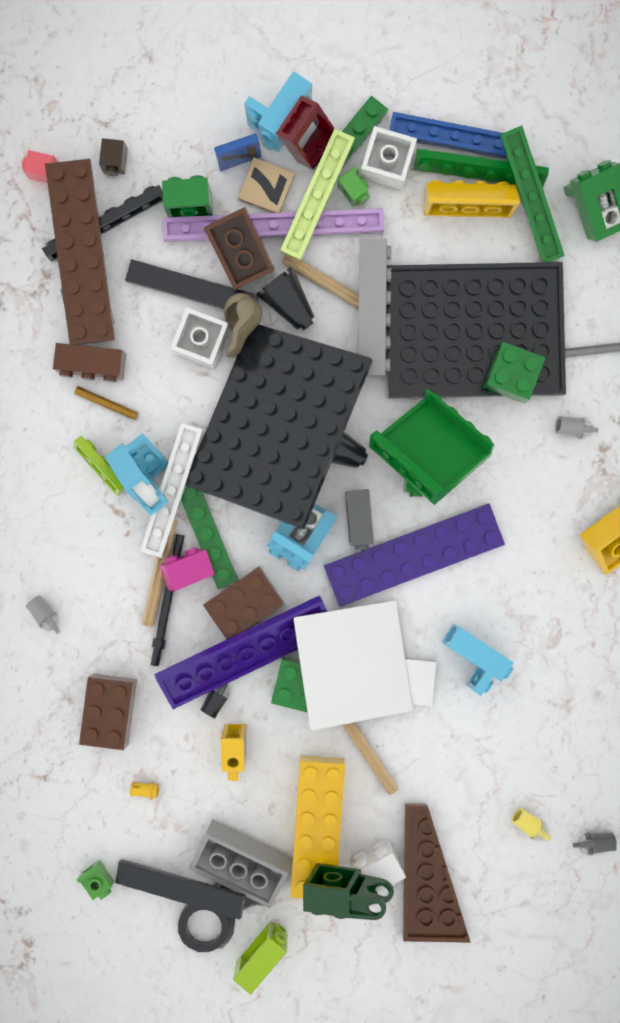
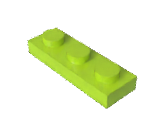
(99, 464)

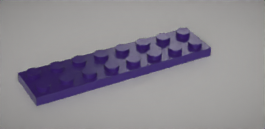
(414, 554)
(234, 656)

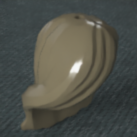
(243, 316)

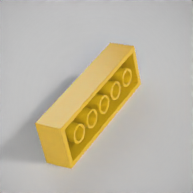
(317, 817)

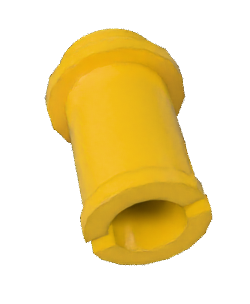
(144, 790)

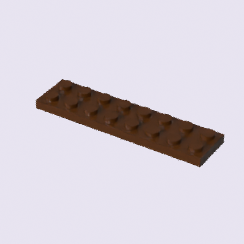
(80, 251)

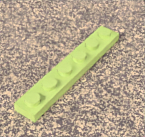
(317, 195)

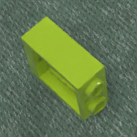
(261, 957)

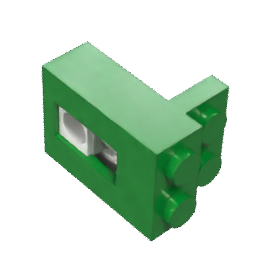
(592, 208)

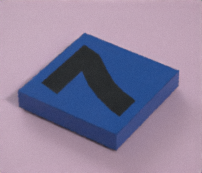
(238, 152)

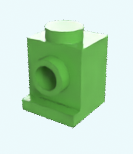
(354, 187)
(98, 874)

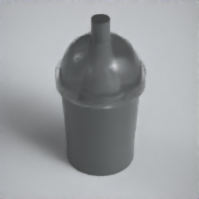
(596, 843)

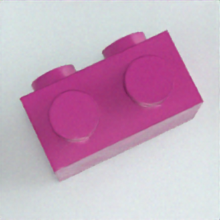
(186, 569)

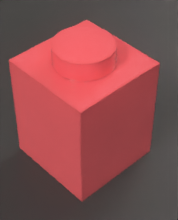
(34, 165)

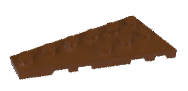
(429, 898)

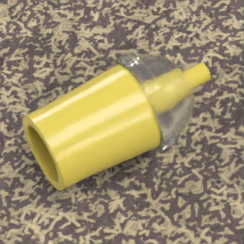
(531, 825)

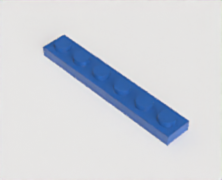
(449, 135)

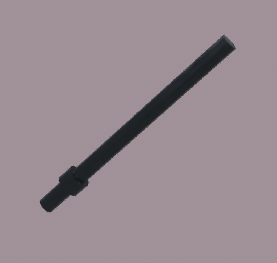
(159, 643)

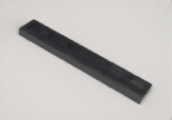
(180, 284)
(180, 889)

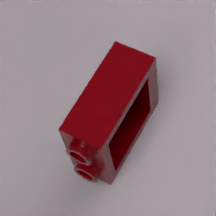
(295, 126)

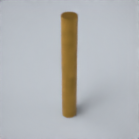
(106, 403)

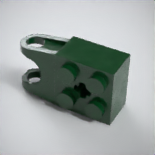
(344, 893)

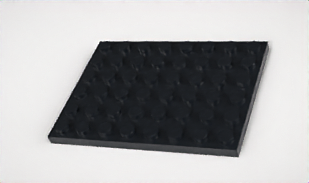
(457, 316)
(278, 424)

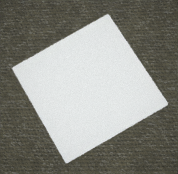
(353, 664)

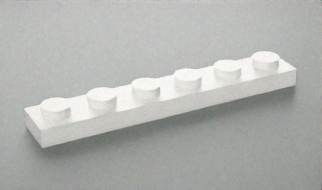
(173, 488)

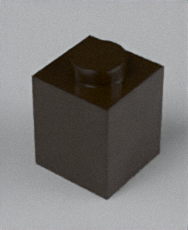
(113, 156)

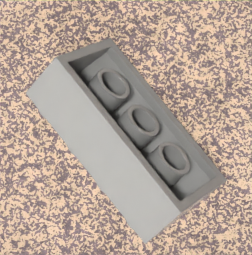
(241, 863)

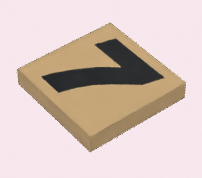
(266, 186)

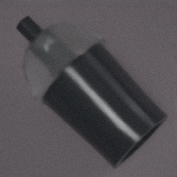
(215, 700)

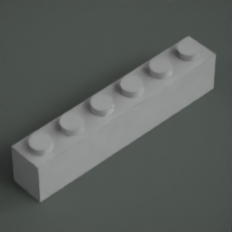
(373, 304)

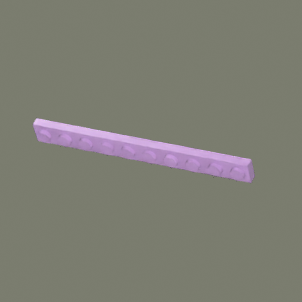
(278, 224)

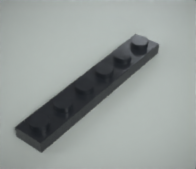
(115, 216)

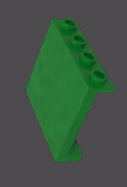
(432, 447)

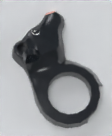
(221, 940)

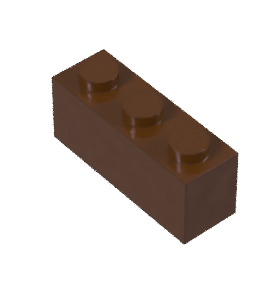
(89, 362)

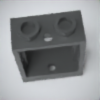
(359, 519)

